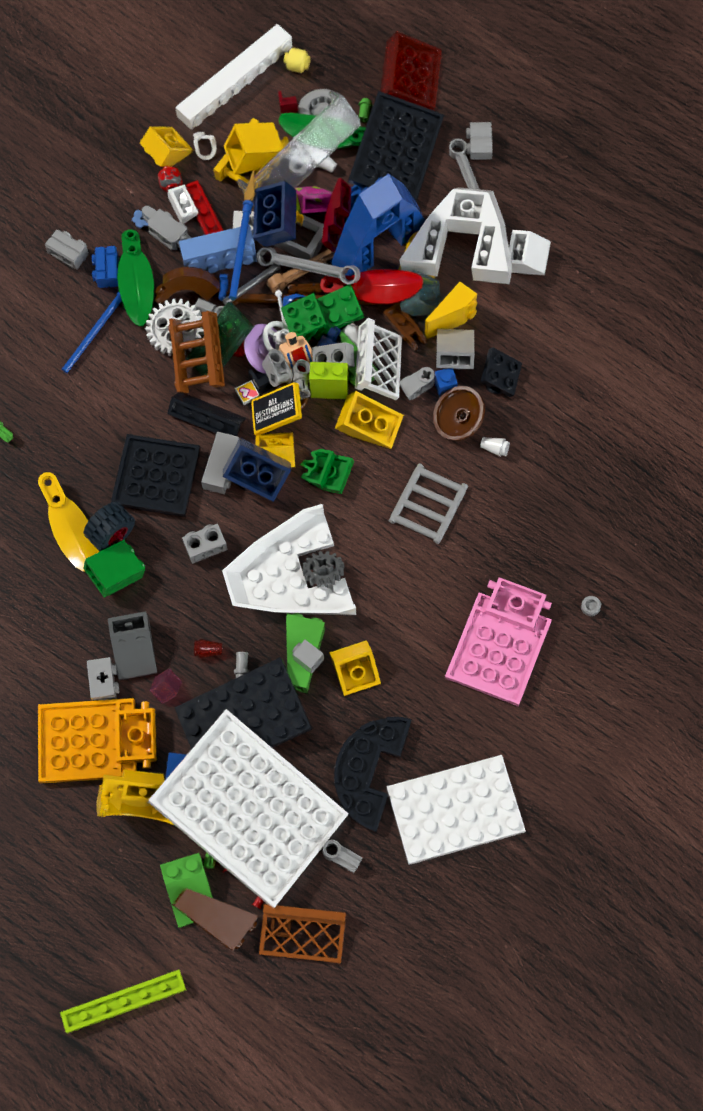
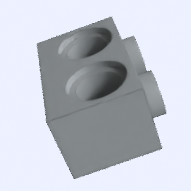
(333, 353)
(206, 547)

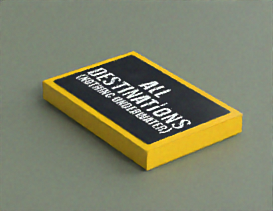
(276, 408)

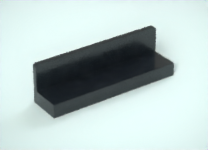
(204, 414)

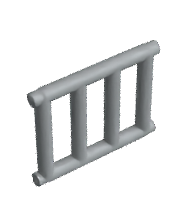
(444, 520)

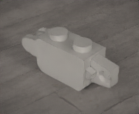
(164, 227)

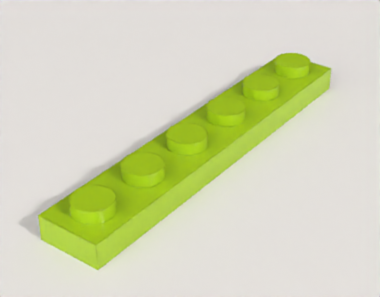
(123, 1001)

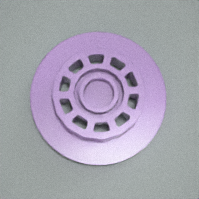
(255, 348)

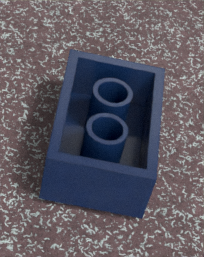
(274, 214)
(256, 469)

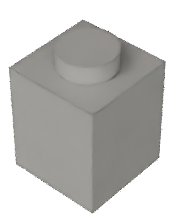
(307, 656)

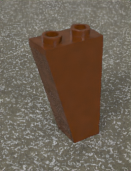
(217, 918)

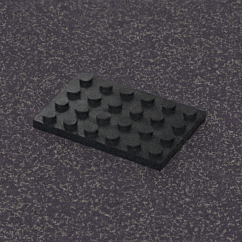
(396, 143)
(259, 699)

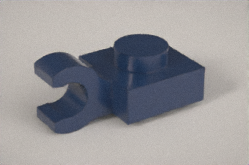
(330, 338)

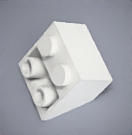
(528, 252)

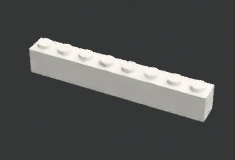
(234, 77)

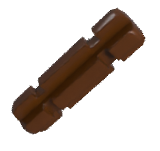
(305, 289)

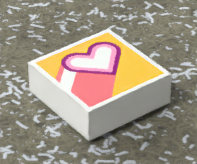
(247, 392)

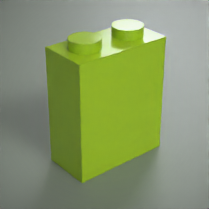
(328, 380)

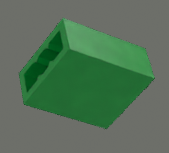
(114, 568)

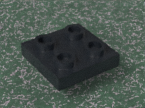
(501, 373)

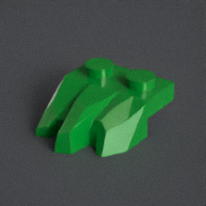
(327, 470)

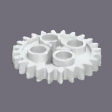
(163, 315)

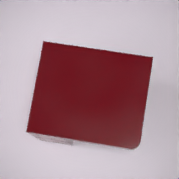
(287, 104)

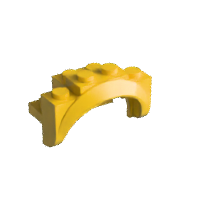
(130, 795)

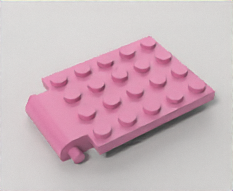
(501, 641)

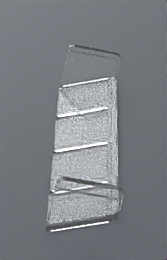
(310, 146)

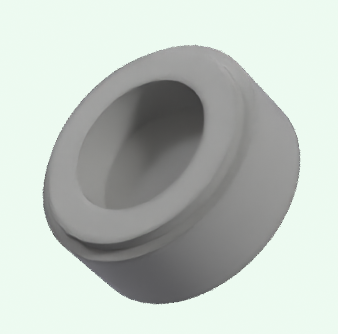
(590, 605)

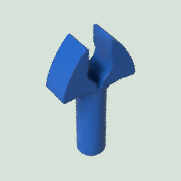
(223, 286)

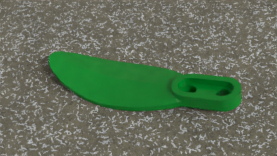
(294, 123)
(135, 279)

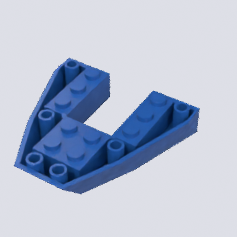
(376, 209)

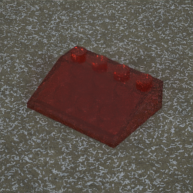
(411, 70)

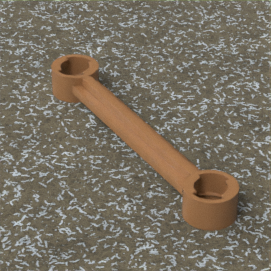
(280, 281)

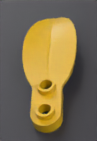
(66, 523)

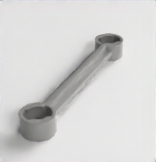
(463, 162)
(308, 265)

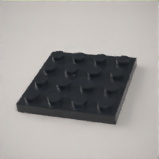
(156, 475)

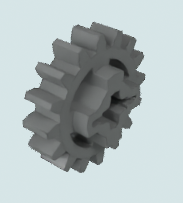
(323, 569)

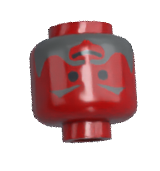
(169, 178)

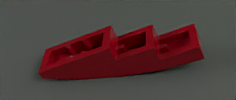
(338, 209)

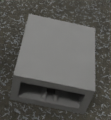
(455, 349)

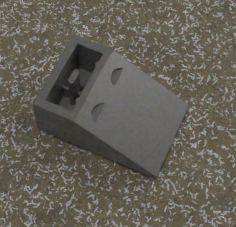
(132, 645)

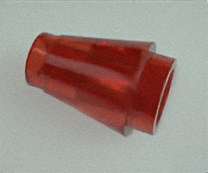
(207, 648)

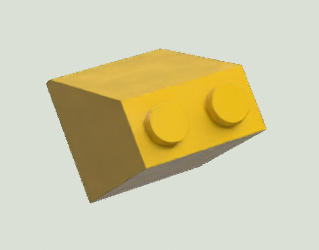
(252, 146)

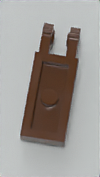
(404, 325)

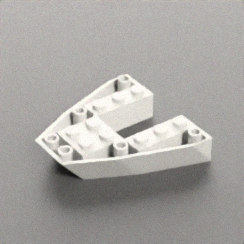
(463, 212)

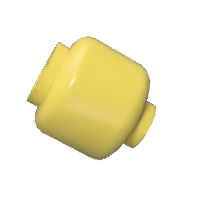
(297, 60)

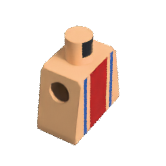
(296, 349)

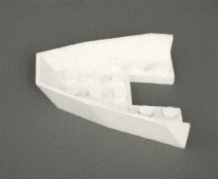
(271, 576)

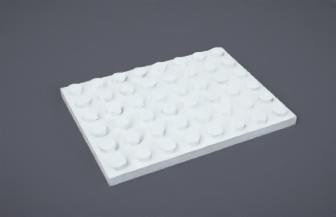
(248, 808)

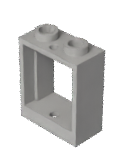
(314, 246)

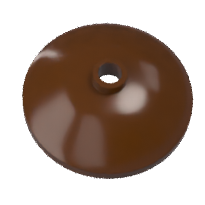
(453, 407)

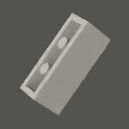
(220, 453)

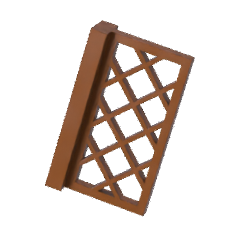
(299, 915)

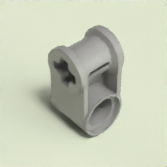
(277, 368)
(416, 383)

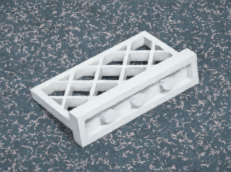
(366, 356)

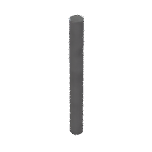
(255, 281)

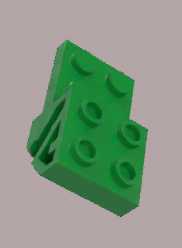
(316, 316)

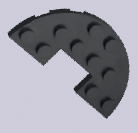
(357, 766)

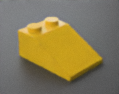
(452, 311)
(369, 420)

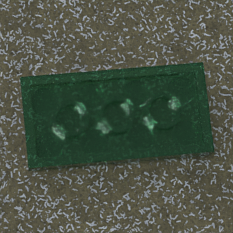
(232, 332)

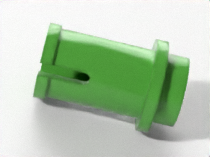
(365, 106)

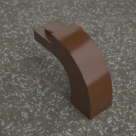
(187, 279)

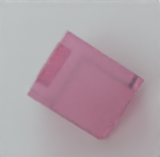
(165, 686)

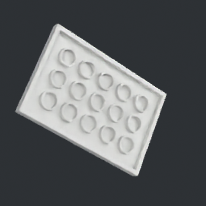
(455, 809)

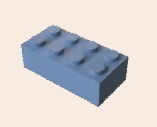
(217, 250)

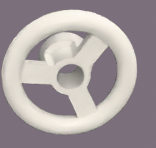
(278, 337)

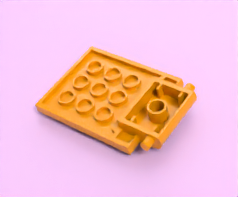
(94, 739)

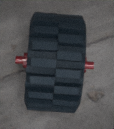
(109, 526)

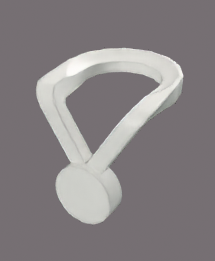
(197, 136)

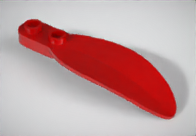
(379, 285)

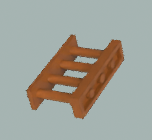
(213, 352)

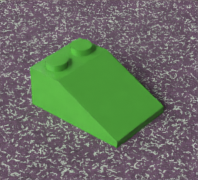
(182, 874)

